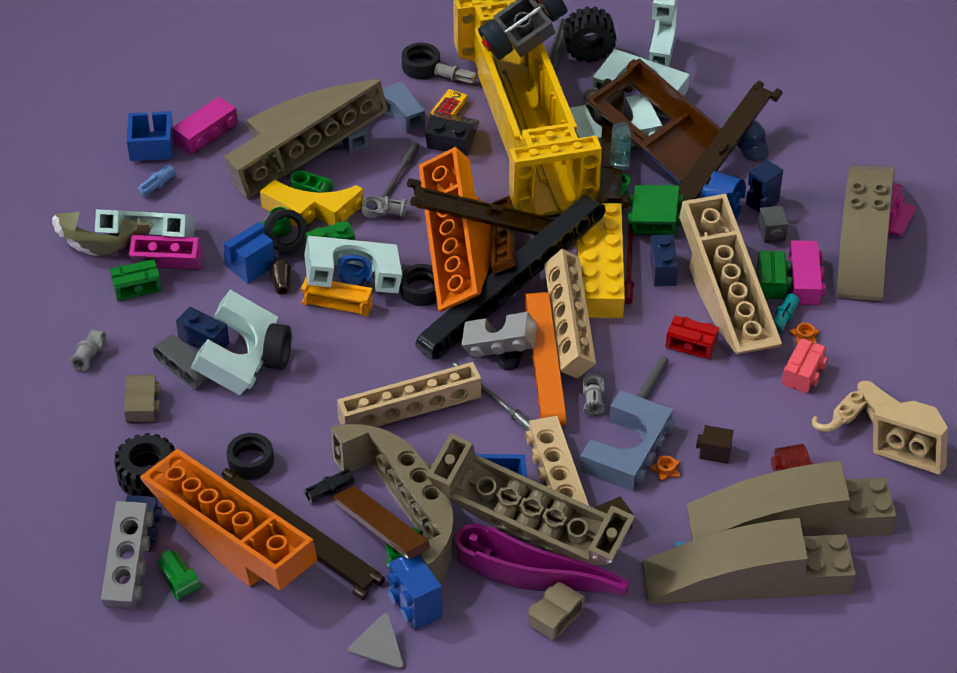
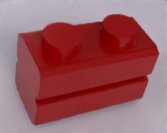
(692, 337)

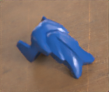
(353, 273)

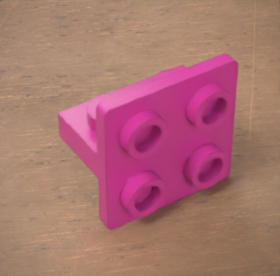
(900, 213)

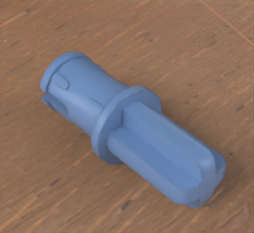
(157, 180)

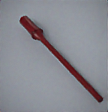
(628, 284)

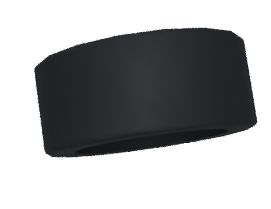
(420, 50)
(302, 229)
(416, 296)
(277, 346)
(246, 442)

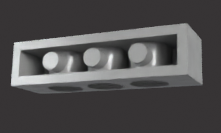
(126, 516)

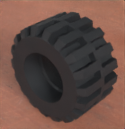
(592, 46)
(138, 453)

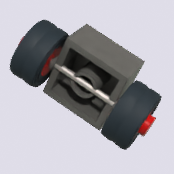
(521, 26)

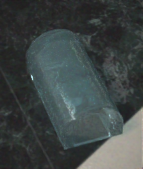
(620, 146)

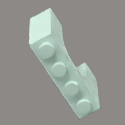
(664, 36)
(616, 65)
(637, 110)
(163, 223)
(324, 252)
(233, 369)

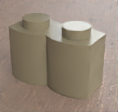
(141, 398)
(556, 610)

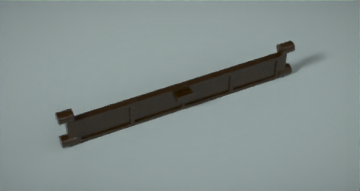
(727, 139)
(609, 176)
(476, 210)
(327, 550)

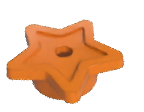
(805, 331)
(670, 463)

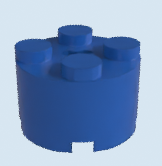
(726, 184)

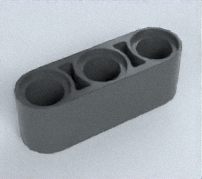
(178, 359)

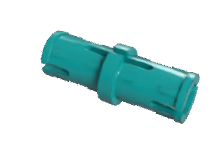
(789, 305)

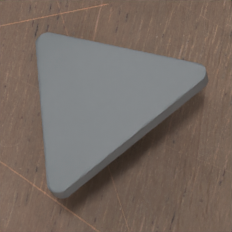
(378, 644)

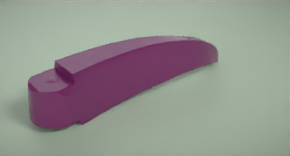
(527, 567)

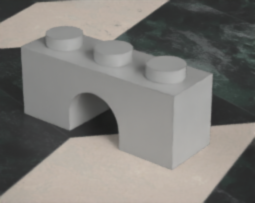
(516, 335)

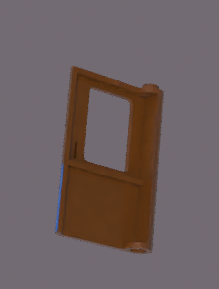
(678, 142)

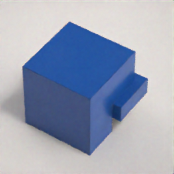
(249, 253)

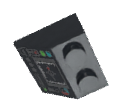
(450, 131)

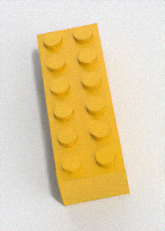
(602, 265)

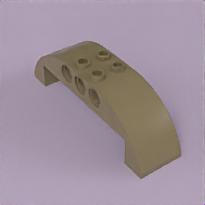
(865, 232)
(407, 481)
(527, 506)

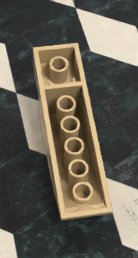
(726, 275)

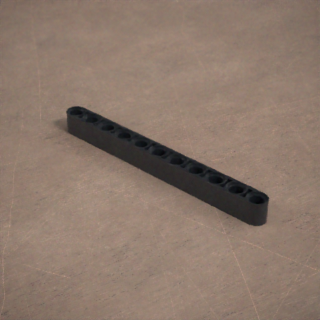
(500, 287)

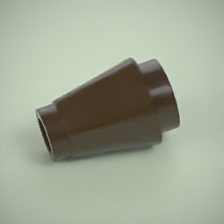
(280, 273)

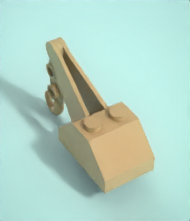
(901, 431)

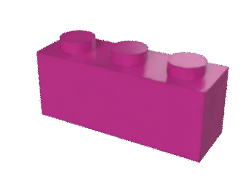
(205, 125)
(167, 251)
(806, 272)

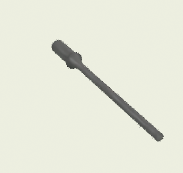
(407, 158)
(515, 414)

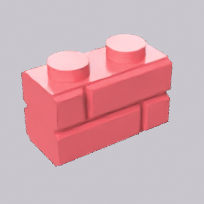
(804, 366)

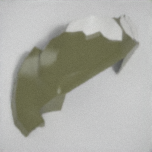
(95, 243)

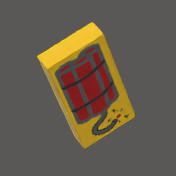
(450, 103)

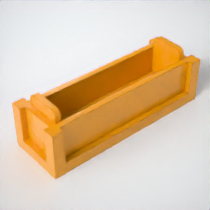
(339, 296)

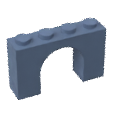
(401, 107)
(629, 466)

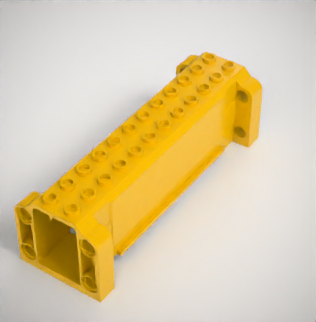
(545, 156)

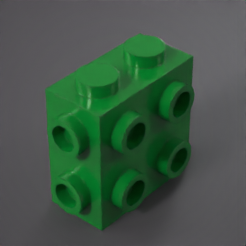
(655, 209)

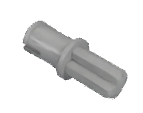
(454, 73)

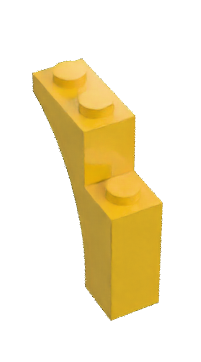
(326, 206)

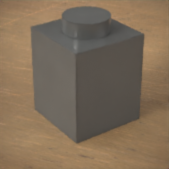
(773, 223)

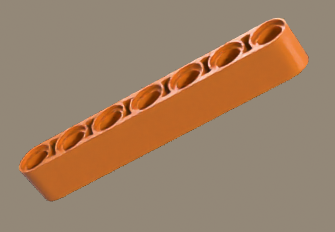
(545, 358)

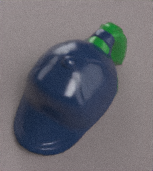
(753, 142)

